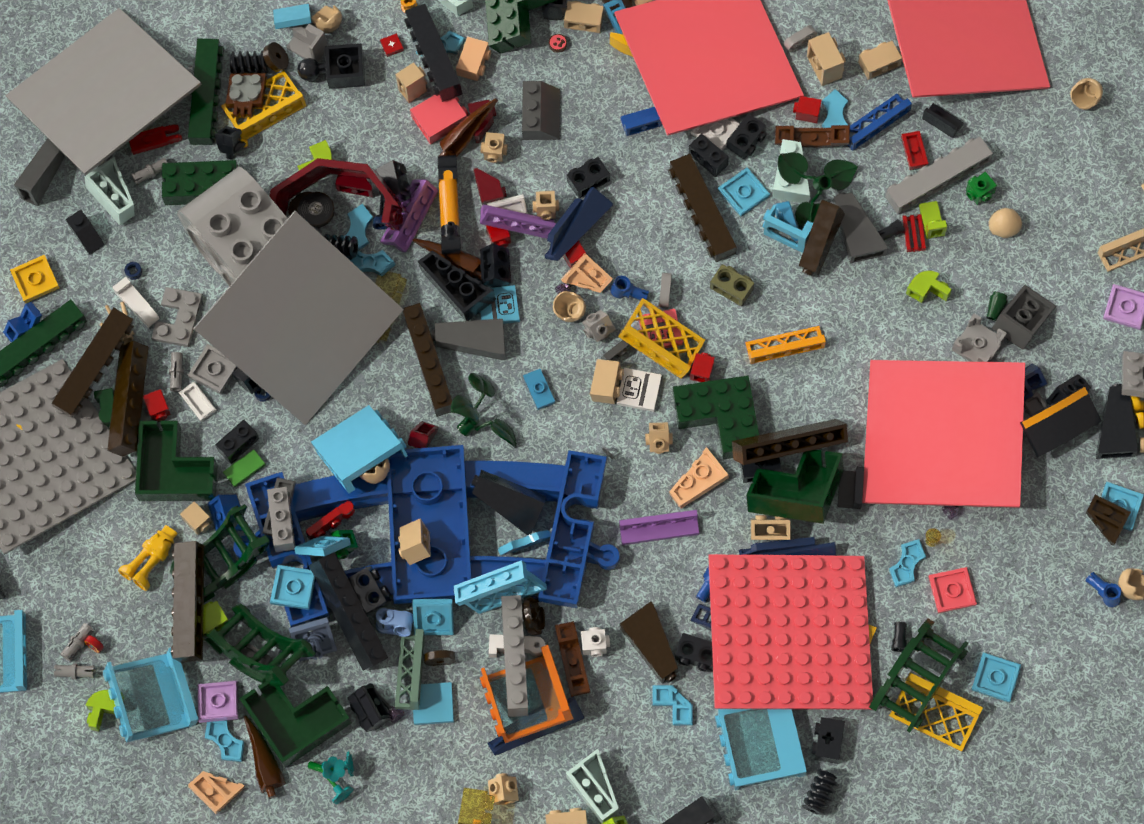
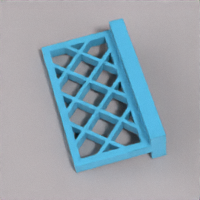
(497, 584)

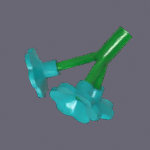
(332, 771)

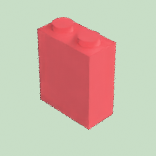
(438, 117)

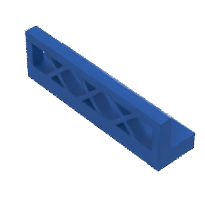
(878, 124)

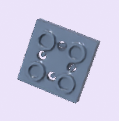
(320, 638)

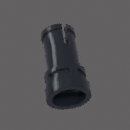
(895, 228)
(899, 637)

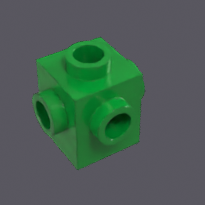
(980, 188)
(344, 552)

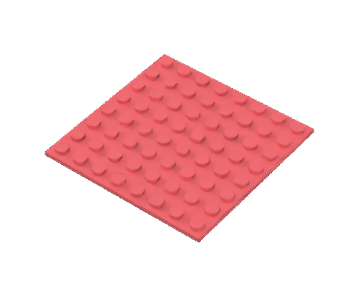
(968, 46)
(707, 59)
(944, 433)
(790, 632)

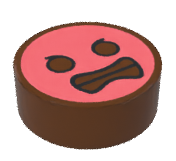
(557, 43)

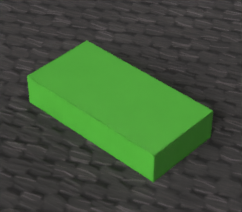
(244, 468)

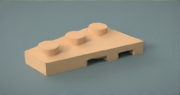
(700, 479)

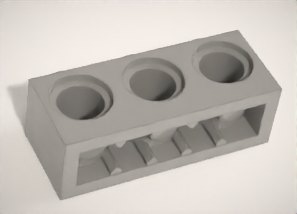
(281, 519)

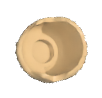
(327, 19)
(1086, 93)
(1005, 223)
(569, 306)
(377, 473)
(1132, 584)

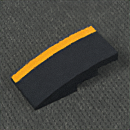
(1060, 422)

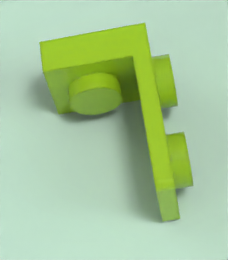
(932, 220)

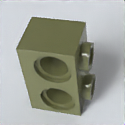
(728, 288)

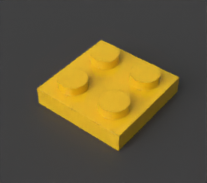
(34, 279)

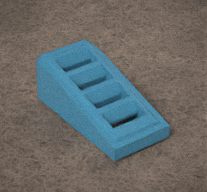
(613, 20)
(785, 214)

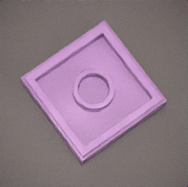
(1125, 307)
(218, 701)

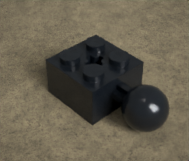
(342, 68)

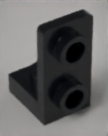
(1067, 388)

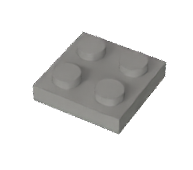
(212, 369)

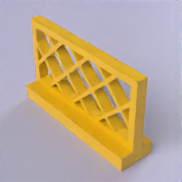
(270, 114)
(658, 352)
(947, 698)

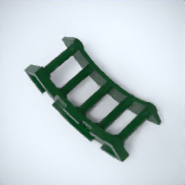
(247, 559)
(905, 661)
(250, 666)

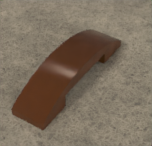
(814, 137)
(572, 659)

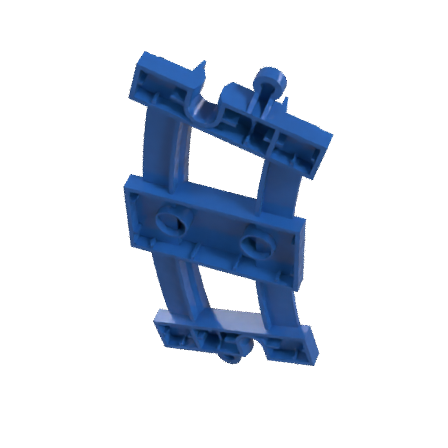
(436, 488)

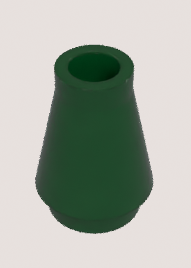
(996, 305)

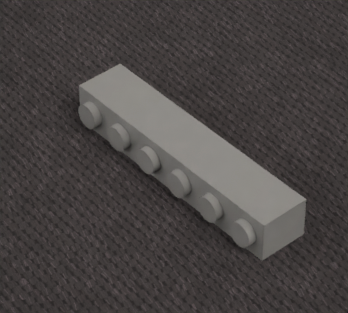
(938, 175)
(514, 656)

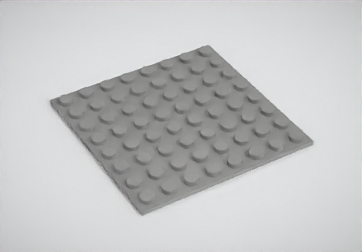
(103, 90)
(298, 318)
(54, 461)

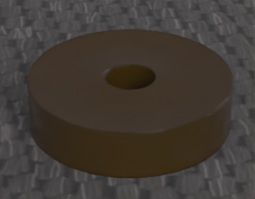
(275, 57)
(439, 657)

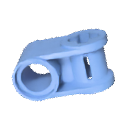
(395, 623)

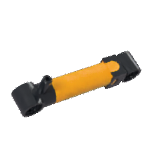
(449, 204)

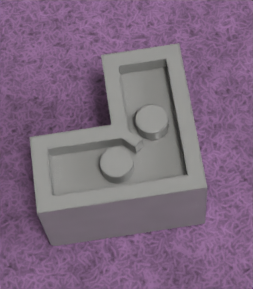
(308, 42)

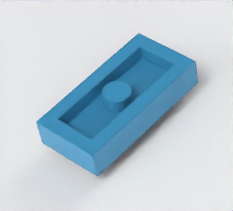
(539, 389)

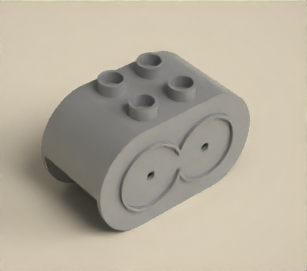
(231, 222)

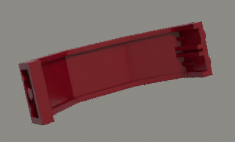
(321, 168)

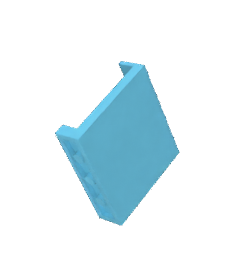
(357, 445)

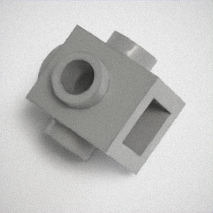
(598, 326)

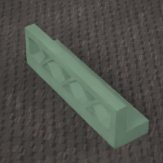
(416, 670)

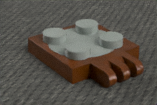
(246, 93)

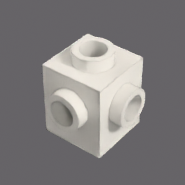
(595, 642)

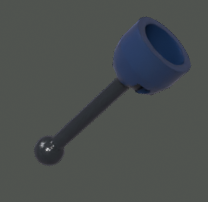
(378, 218)

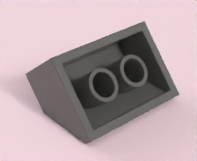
(540, 111)

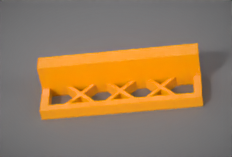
(785, 349)

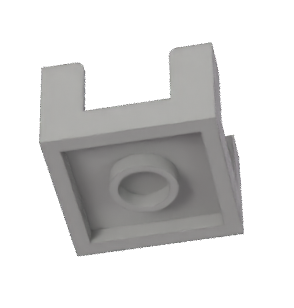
(978, 341)

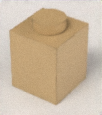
(196, 518)

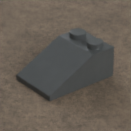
(1024, 316)

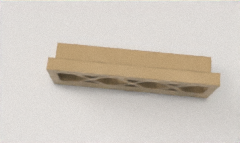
(1121, 244)

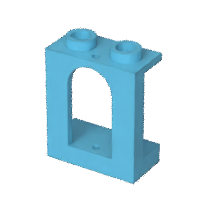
(801, 235)

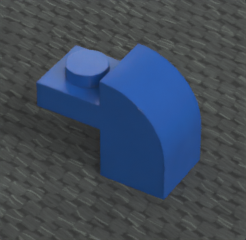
(17, 326)

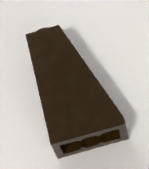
(821, 237)
(649, 640)

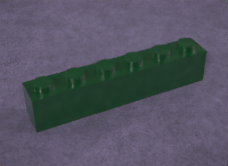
(205, 97)
(40, 340)

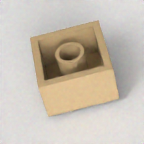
(825, 58)

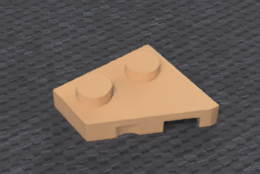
(587, 275)
(214, 791)

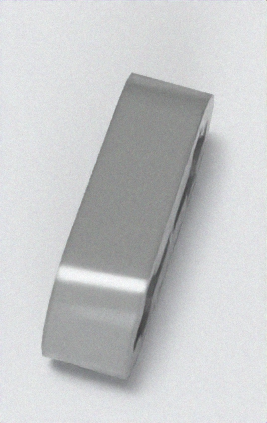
(800, 38)
(665, 290)

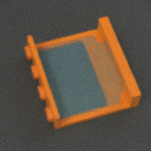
(545, 699)

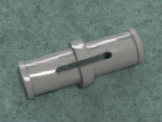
(148, 171)
(176, 371)
(76, 642)
(74, 671)

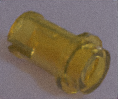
(936, 537)

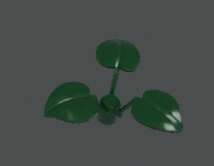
(837, 175)
(464, 407)

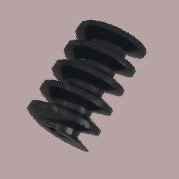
(248, 62)
(347, 246)
(820, 791)

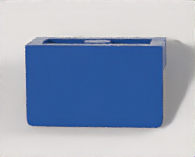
(640, 121)
(220, 507)

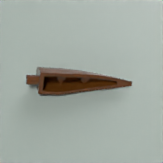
(462, 134)
(464, 261)
(266, 767)

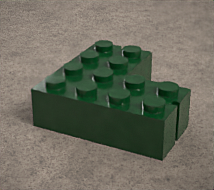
(510, 21)
(188, 180)
(721, 403)
(166, 475)
(798, 495)
(294, 730)

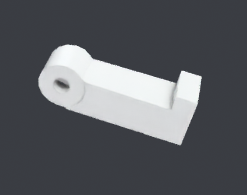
(135, 302)
(531, 645)

